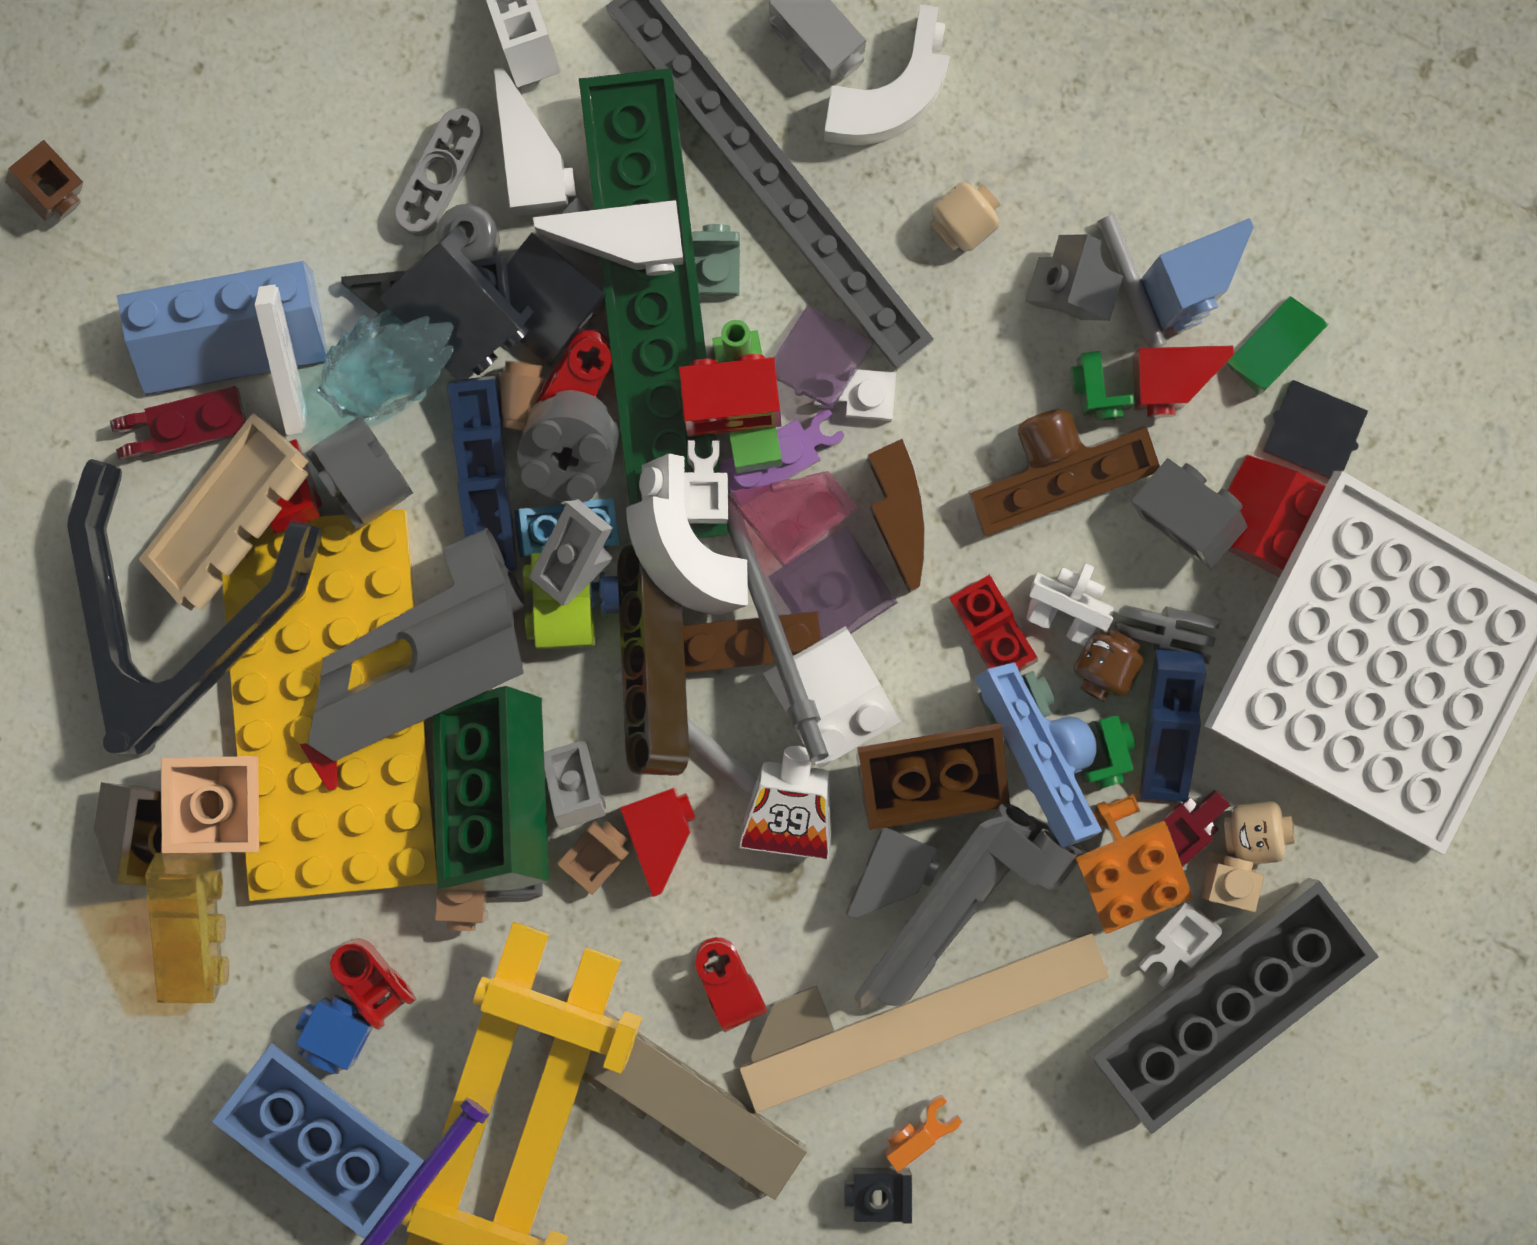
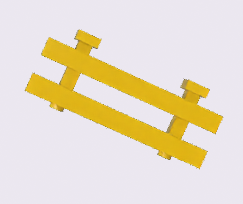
(577, 1031)

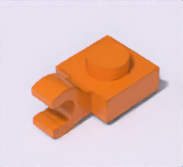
(910, 1142)

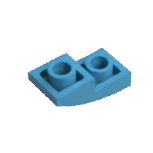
(537, 523)

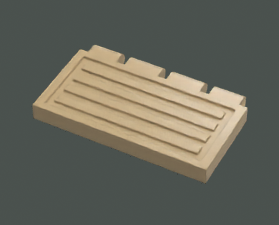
(223, 511)

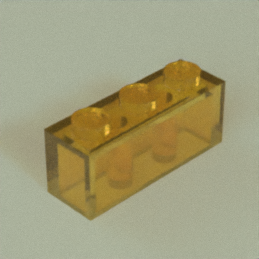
(186, 927)

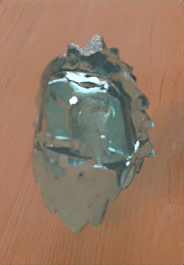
(384, 365)

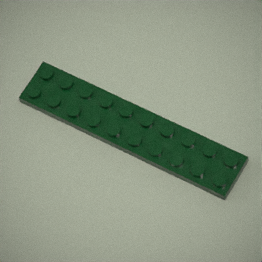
(650, 318)

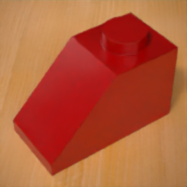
(1173, 375)
(659, 833)

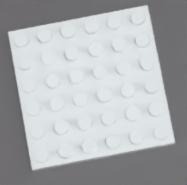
(1384, 664)

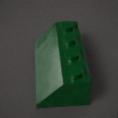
(490, 793)

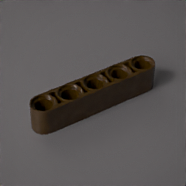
(651, 673)

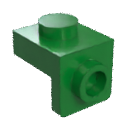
(1088, 381)
(1116, 743)

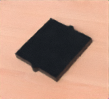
(1315, 430)

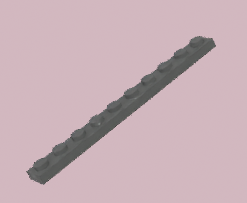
(773, 179)

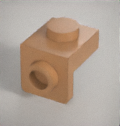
(595, 855)
(461, 909)

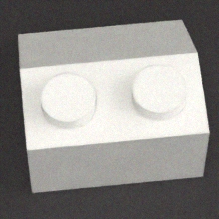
(844, 691)

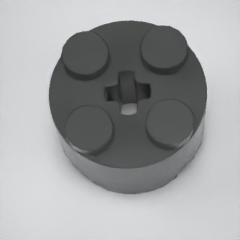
(568, 446)
(359, 472)

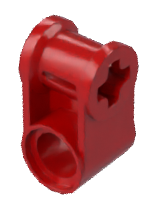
(575, 374)
(372, 984)
(729, 991)

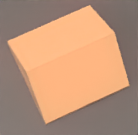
(210, 804)

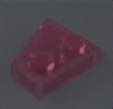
(793, 512)

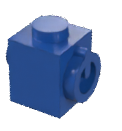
(332, 1034)

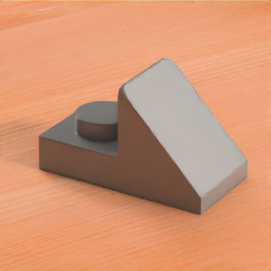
(572, 553)
(573, 784)

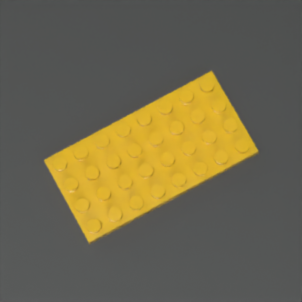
(381, 815)

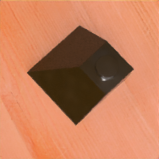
(128, 830)

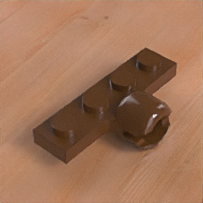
(1061, 471)

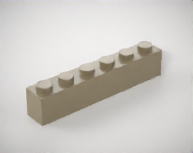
(699, 1113)

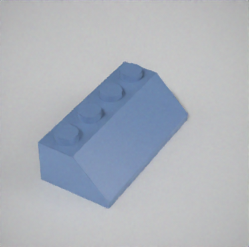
(211, 327)
(317, 1141)

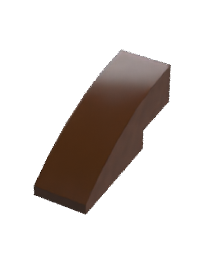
(901, 512)

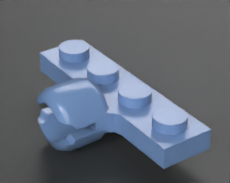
(1045, 752)

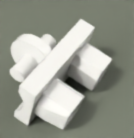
(1088, 613)

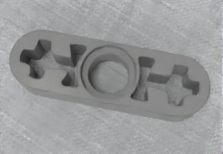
(465, 146)

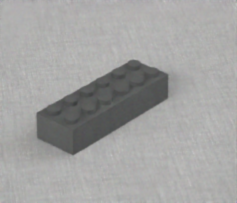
(1232, 1004)

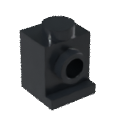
(896, 1186)

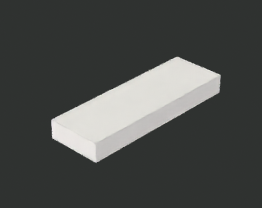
(281, 359)

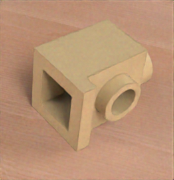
(1232, 882)

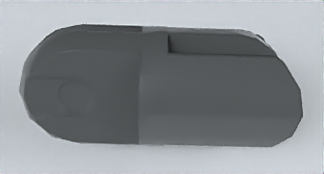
(1167, 628)

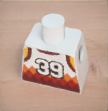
(790, 808)

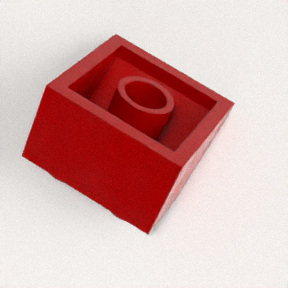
(1275, 509)

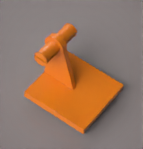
(1134, 872)

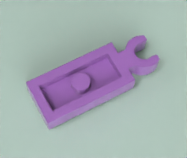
(797, 454)

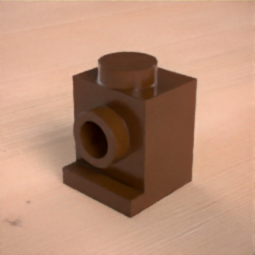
(40, 167)

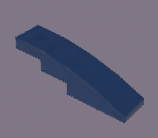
(482, 462)

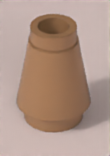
(519, 392)

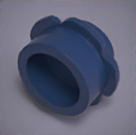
(605, 595)

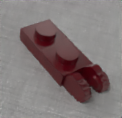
(183, 423)

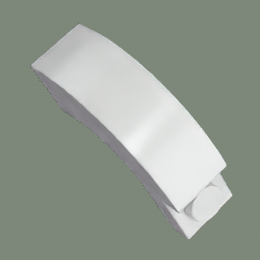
(886, 112)
(672, 551)

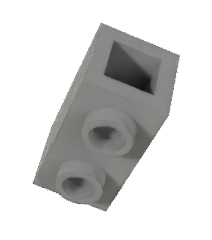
(822, 33)

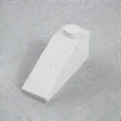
(524, 40)
(532, 163)
(629, 235)

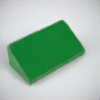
(1276, 344)

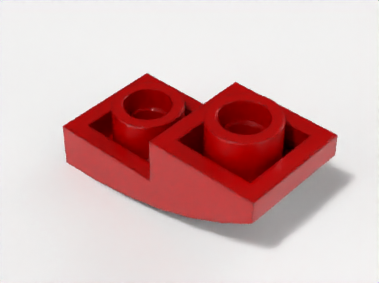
(992, 625)

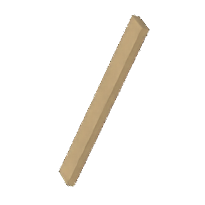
(924, 1022)

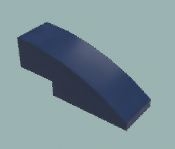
(1172, 725)

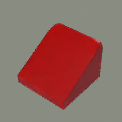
(324, 766)

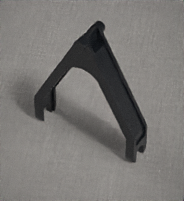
(133, 706)

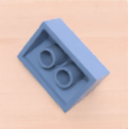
(1194, 276)

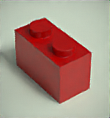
(730, 395)

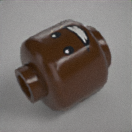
(1108, 665)

